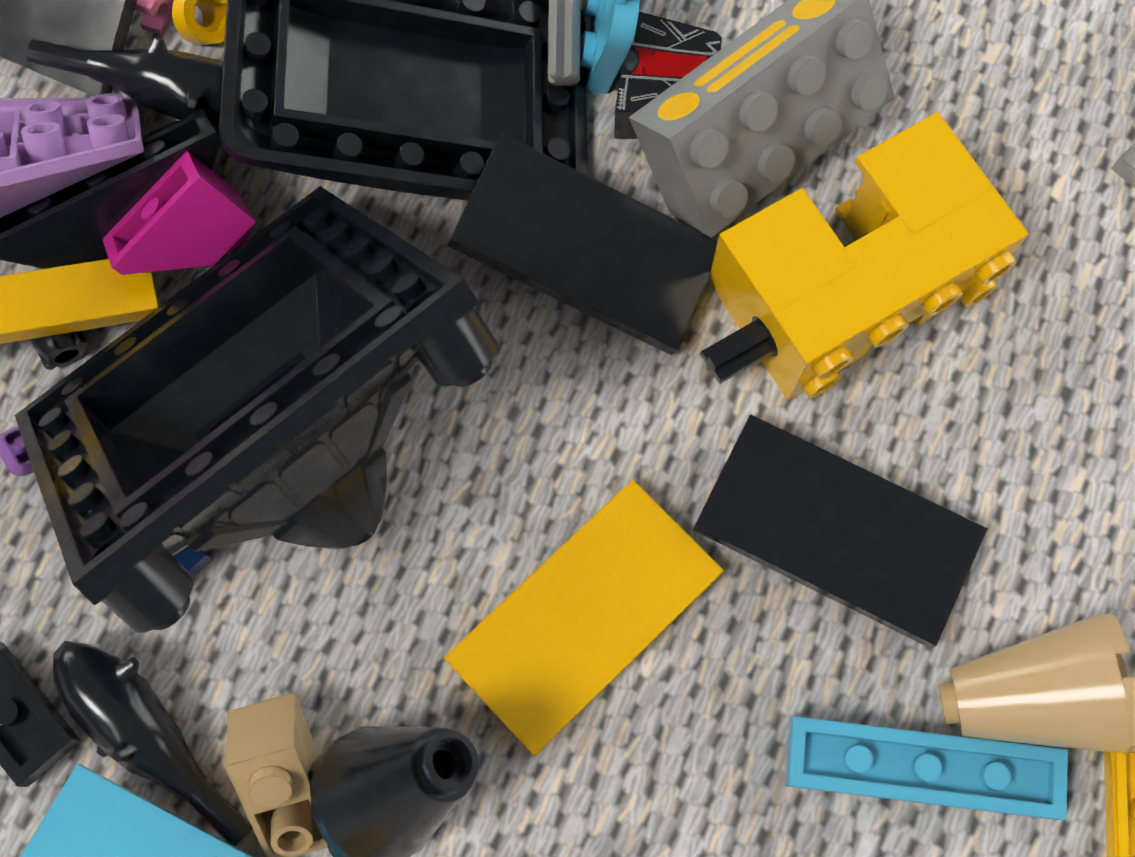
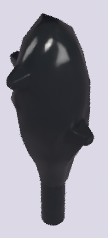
(155, 77)
(136, 730)

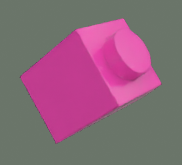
(180, 222)

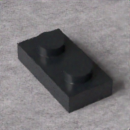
(30, 726)

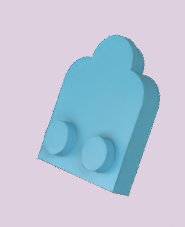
(608, 41)

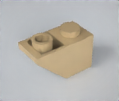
(270, 768)

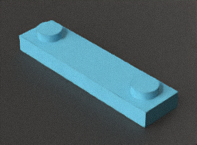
(927, 768)

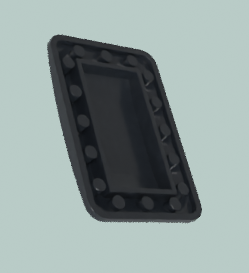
(394, 90)

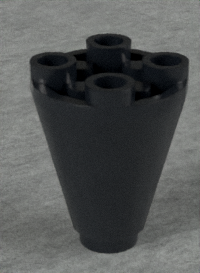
(389, 788)

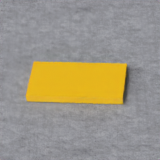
(583, 617)

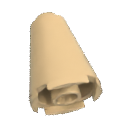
(1049, 690)

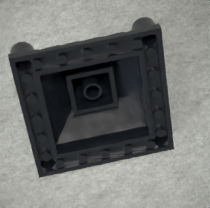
(248, 406)

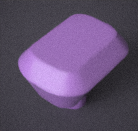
(14, 452)

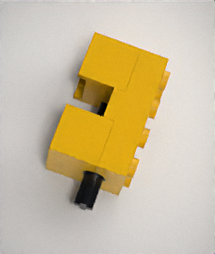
(923, 240)

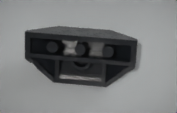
(73, 221)

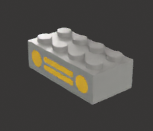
(763, 109)

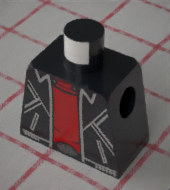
(657, 59)

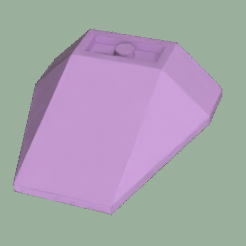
(62, 142)

